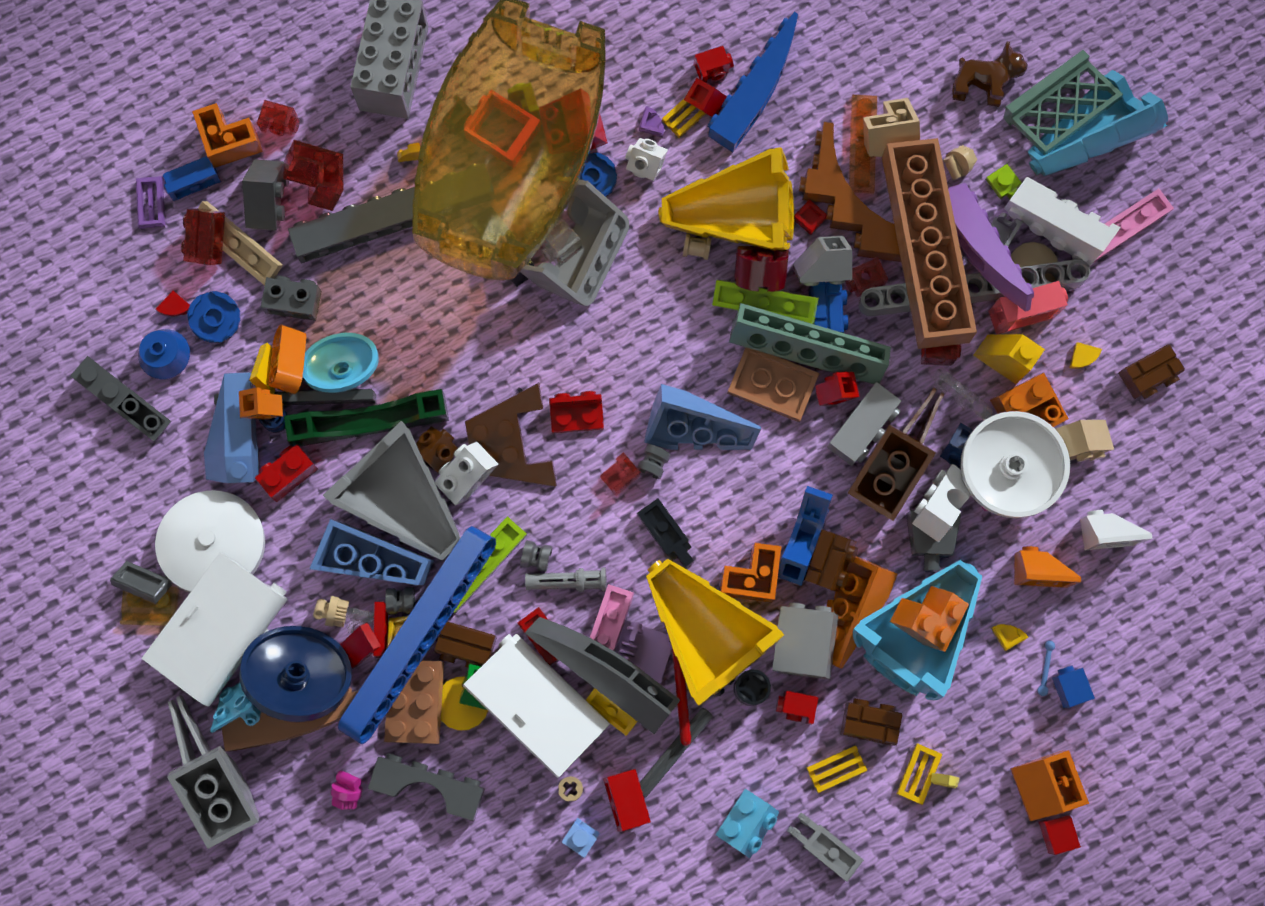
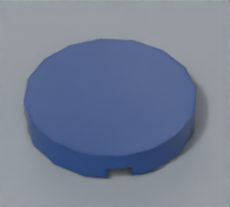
(607, 177)
(213, 317)

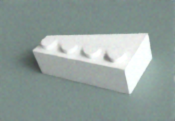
(1060, 221)

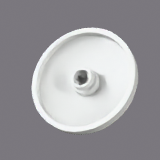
(1015, 464)
(201, 529)

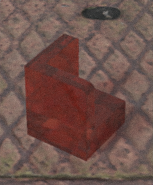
(620, 474)

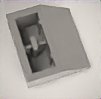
(825, 261)

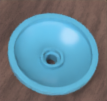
(340, 362)

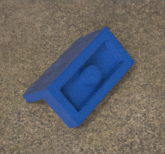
(190, 178)

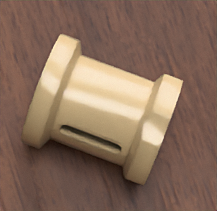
(696, 247)
(579, 788)

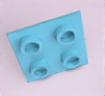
(232, 706)

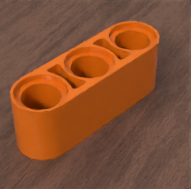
(287, 359)

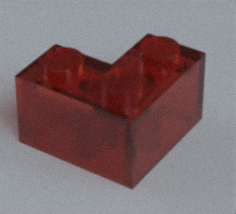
(318, 170)

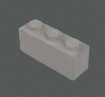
(865, 425)

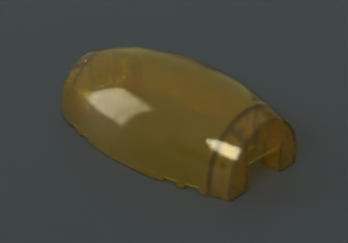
(507, 141)

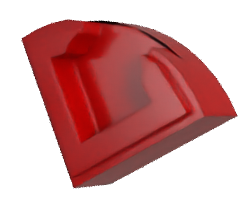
(173, 305)

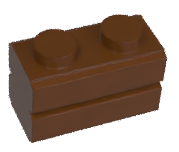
(1152, 371)
(831, 561)
(464, 644)
(871, 723)

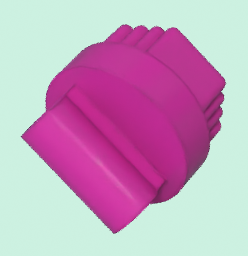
(346, 791)

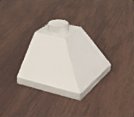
(1110, 531)

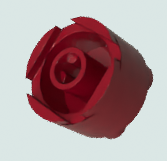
(761, 268)

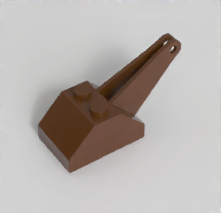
(895, 465)

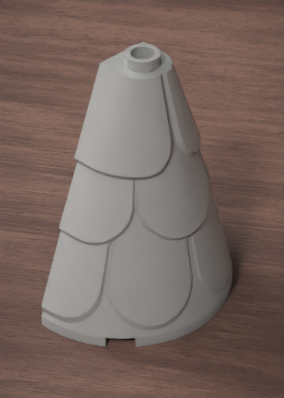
(398, 495)

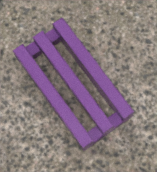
(152, 223)

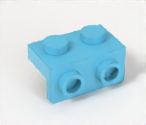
(748, 823)

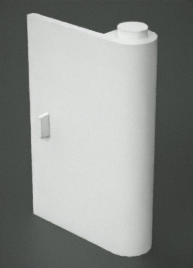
(214, 628)
(536, 704)

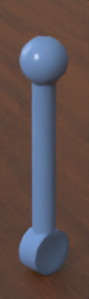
(1043, 690)

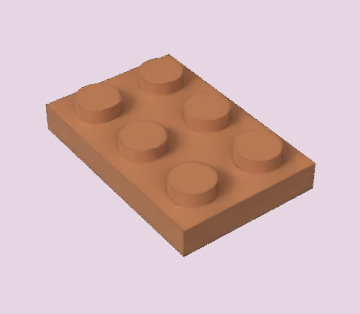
(773, 383)
(417, 710)

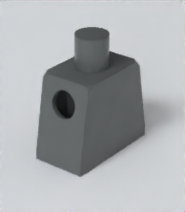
(926, 546)

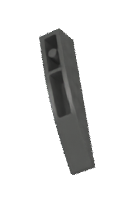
(607, 672)

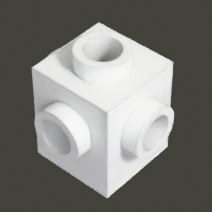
(645, 158)

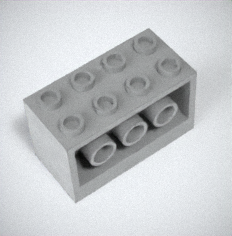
(390, 57)

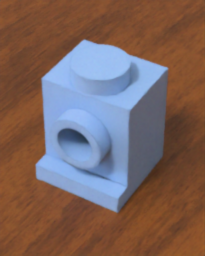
(580, 837)

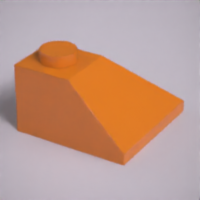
(1042, 569)

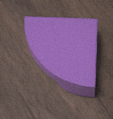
(651, 123)

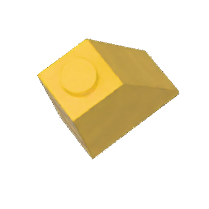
(1009, 354)

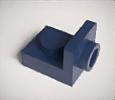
(954, 448)

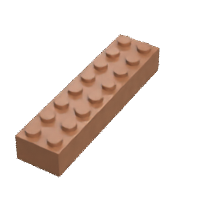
(928, 243)

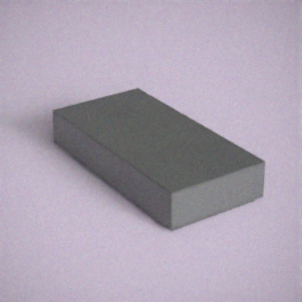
(140, 582)

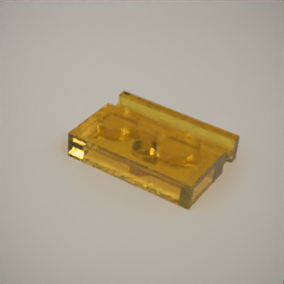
(143, 612)

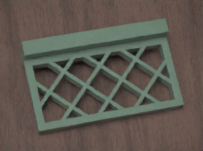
(1052, 85)

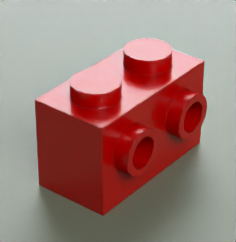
(286, 472)

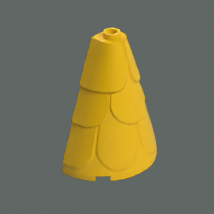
(738, 204)
(707, 629)

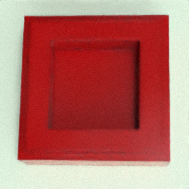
(810, 217)

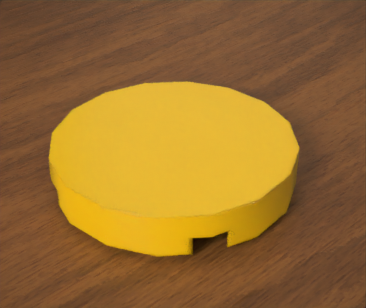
(459, 715)

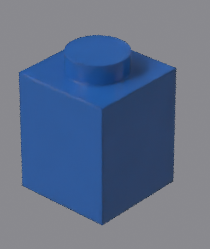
(1072, 686)

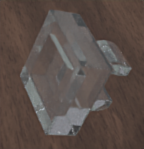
(358, 617)

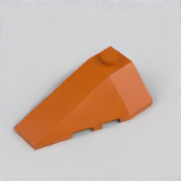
(863, 595)

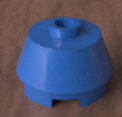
(163, 354)

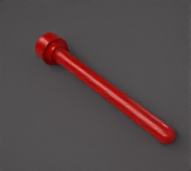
(683, 711)

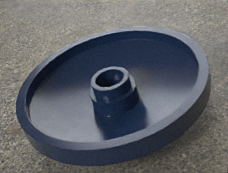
(295, 673)

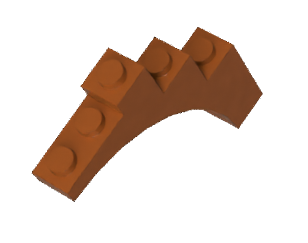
(827, 185)

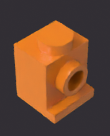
(259, 404)

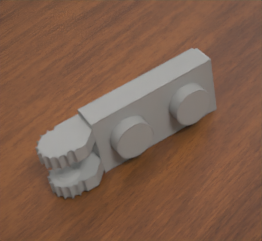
(828, 849)

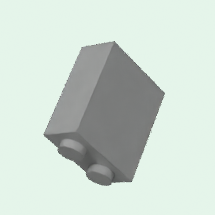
(806, 642)

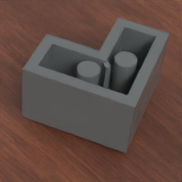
(262, 194)

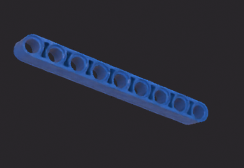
(416, 635)

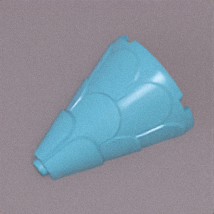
(1115, 127)
(905, 659)

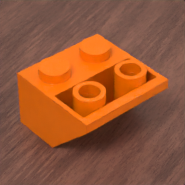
(1032, 397)
(1049, 785)

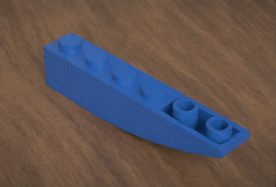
(753, 90)

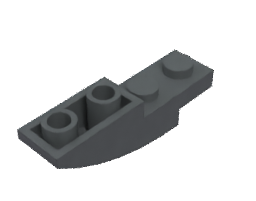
(120, 398)

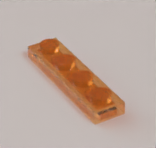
(860, 164)

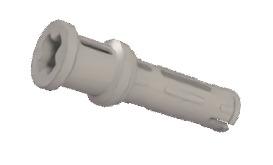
(533, 581)

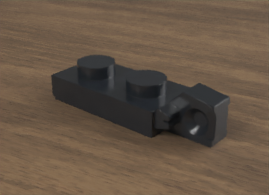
(666, 532)

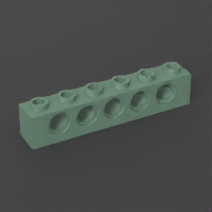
(809, 344)

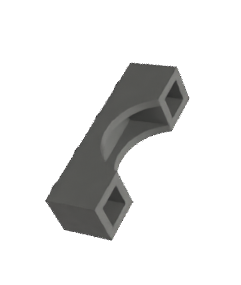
(392, 777)

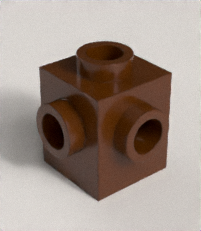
(436, 448)

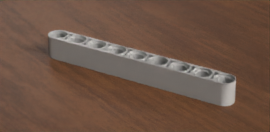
(987, 291)

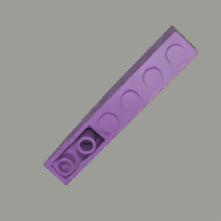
(984, 248)

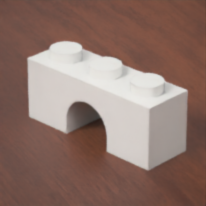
(942, 504)

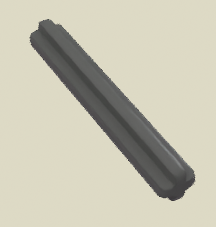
(673, 753)

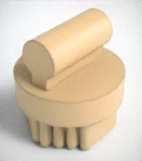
(960, 161)
(333, 611)

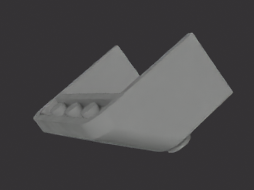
(601, 232)

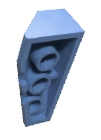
(690, 419)
(232, 440)

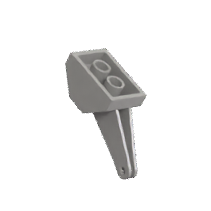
(209, 785)

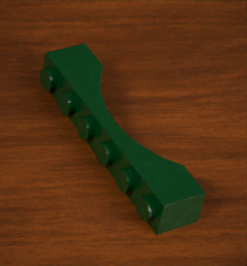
(328, 426)

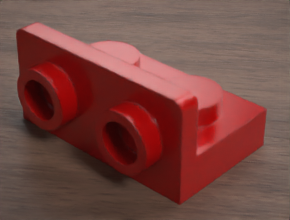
(576, 412)

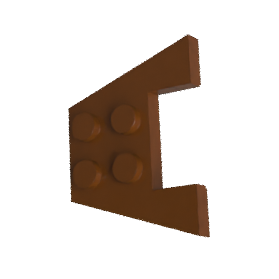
(501, 437)

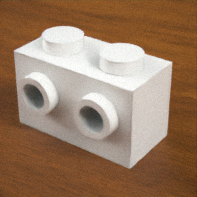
(465, 473)

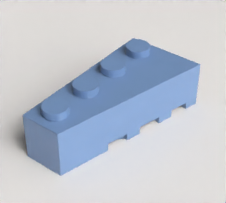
(368, 556)

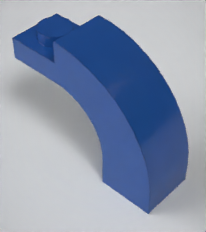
(804, 535)

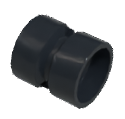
(752, 687)

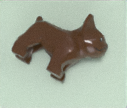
(989, 75)

